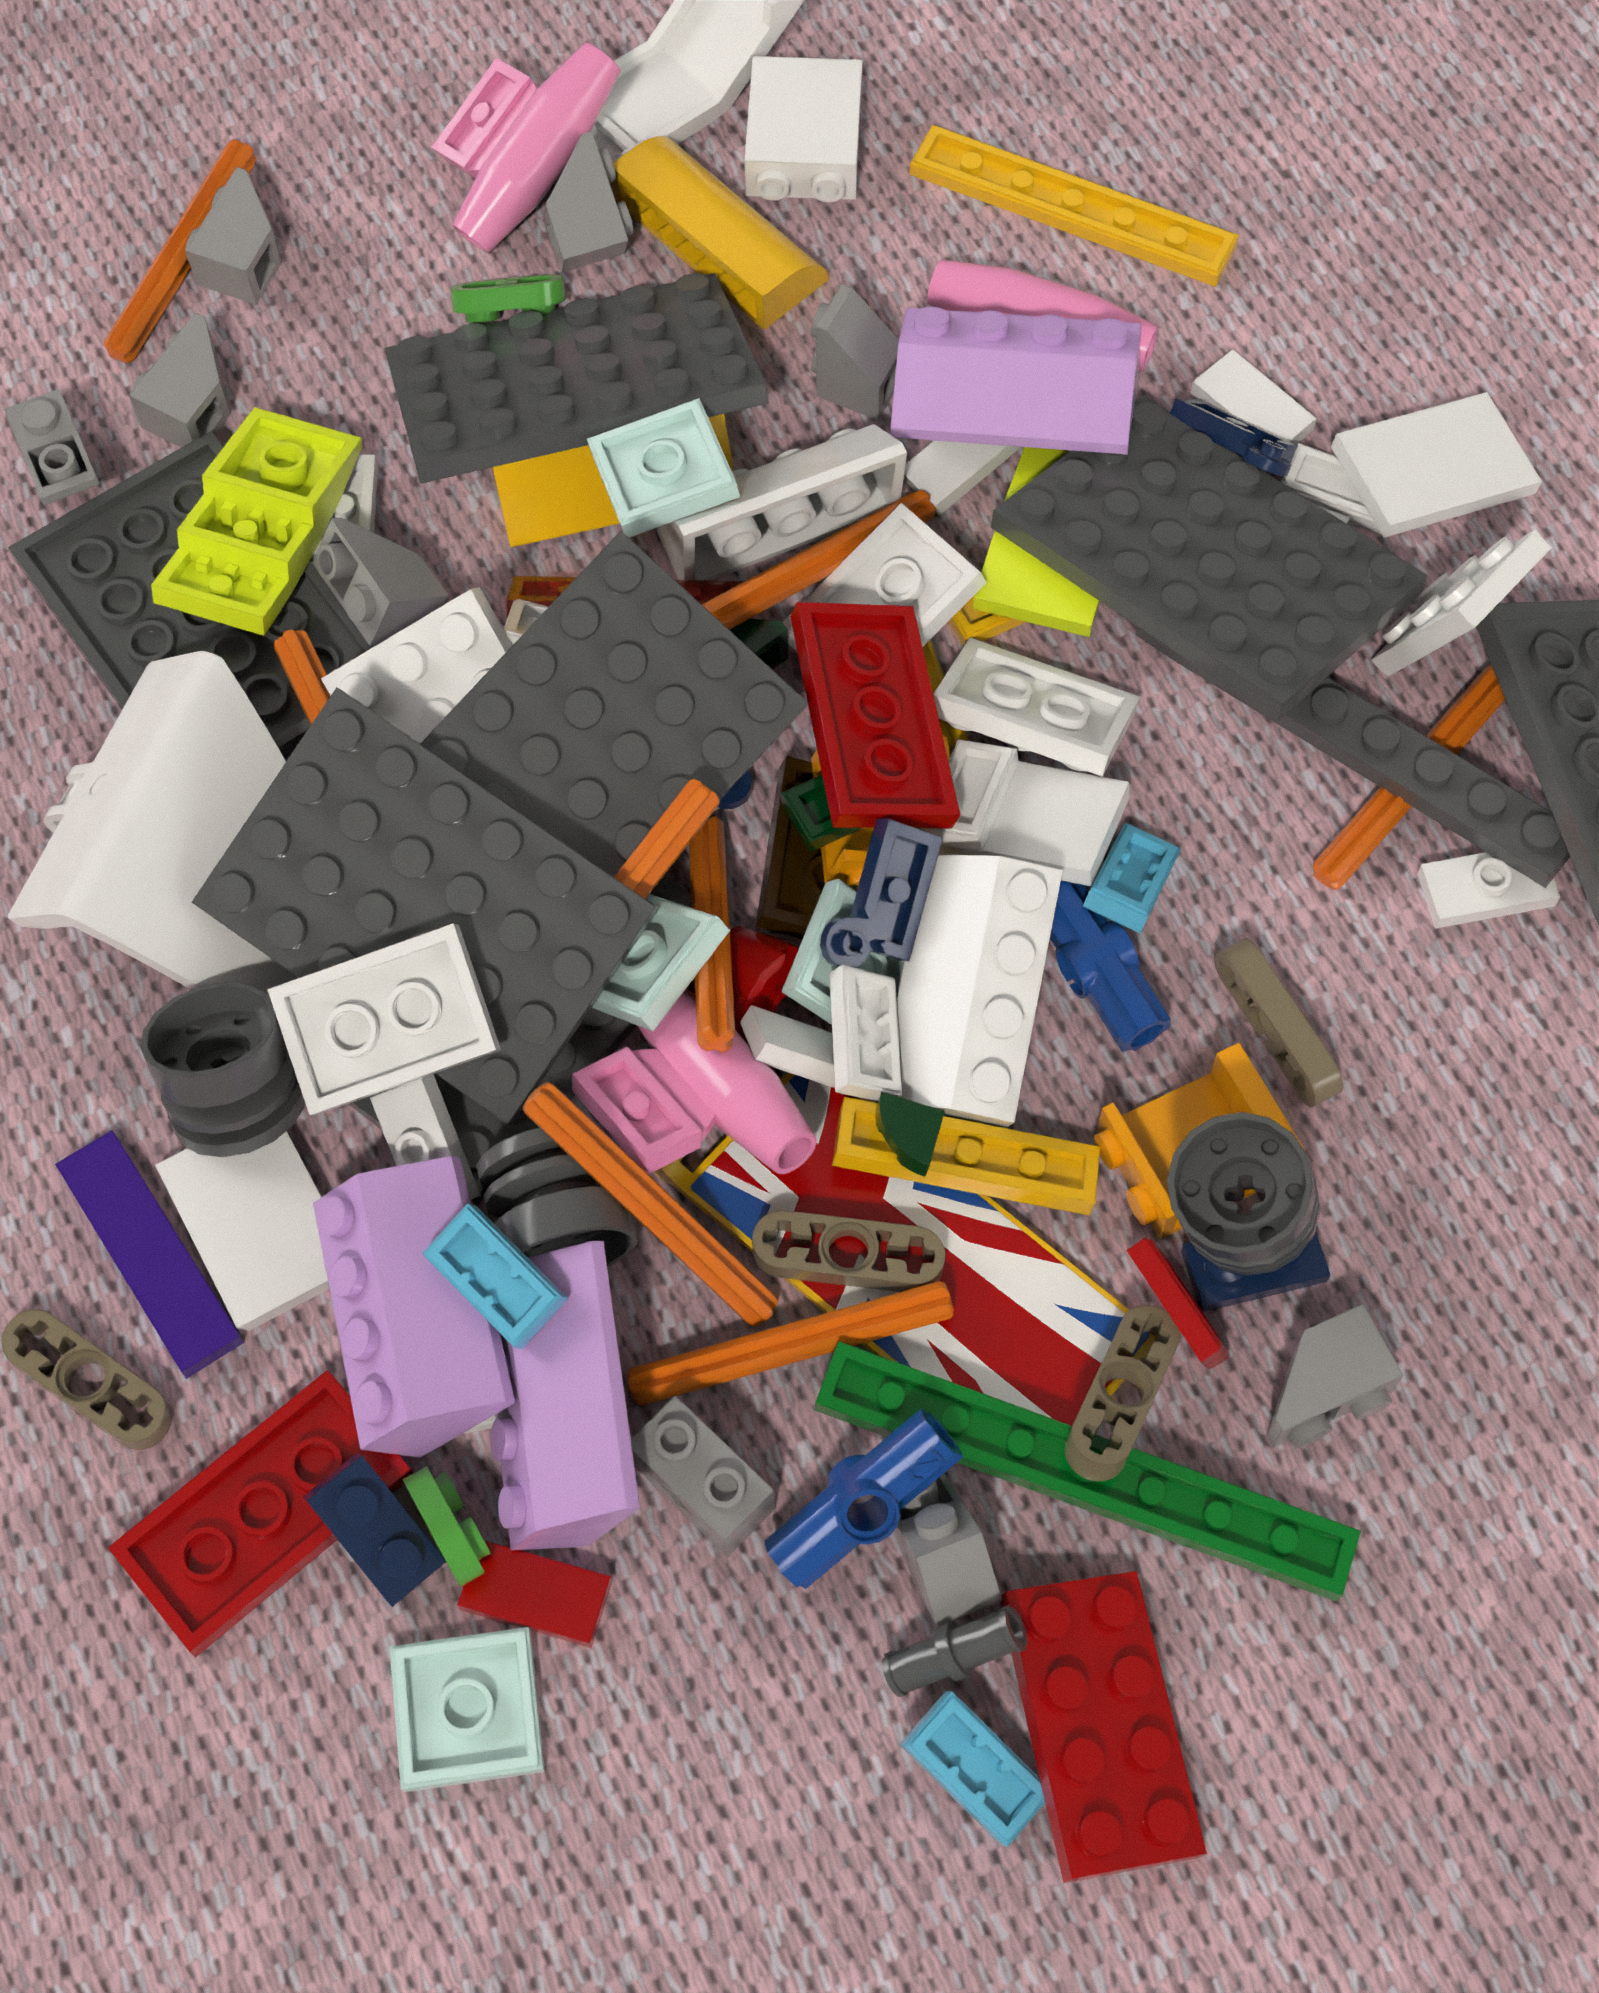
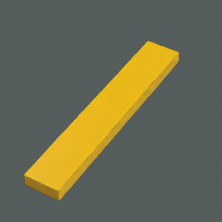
(1074, 205)

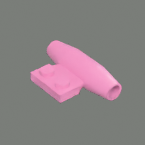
(521, 138)
(1013, 292)
(672, 1095)

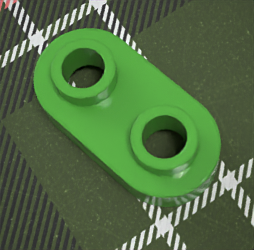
(485, 298)
(458, 1542)

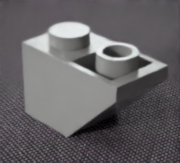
(582, 211)
(235, 243)
(853, 355)
(183, 389)
(51, 447)
(376, 580)
(1334, 1372)
(946, 1554)

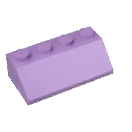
(1016, 380)
(410, 1343)
(568, 1431)

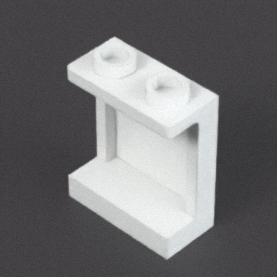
(803, 128)

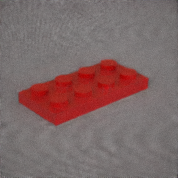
(874, 715)
(244, 1518)
(1103, 1728)

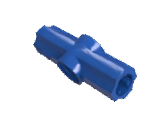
(1105, 970)
(835, 1526)

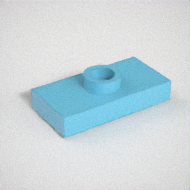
(1132, 877)
(495, 1276)
(975, 1768)

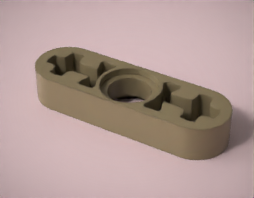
(1277, 1016)
(831, 1228)
(61, 1337)
(1100, 1406)

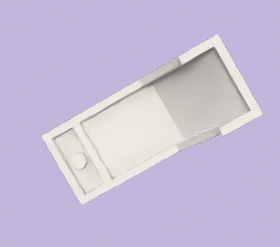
(688, 70)

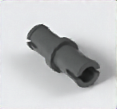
(954, 1651)

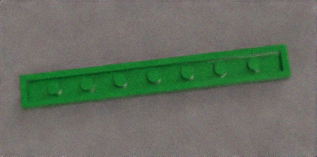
(1145, 1495)

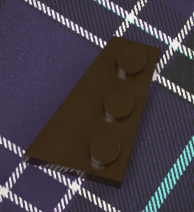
(791, 872)

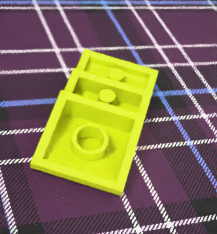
(257, 520)
(1022, 584)

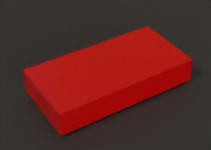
(1178, 1303)
(538, 1594)

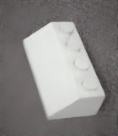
(789, 504)
(975, 985)

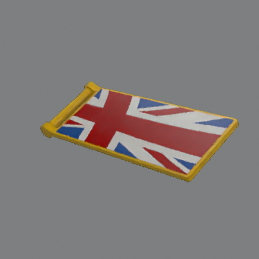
(1022, 1313)

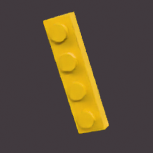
(978, 1160)

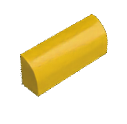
(715, 230)
(562, 493)

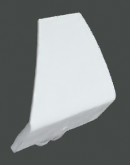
(155, 821)

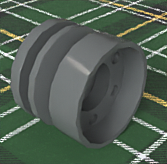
(222, 1069)
(1215, 1170)
(549, 1199)

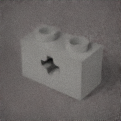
(702, 1476)

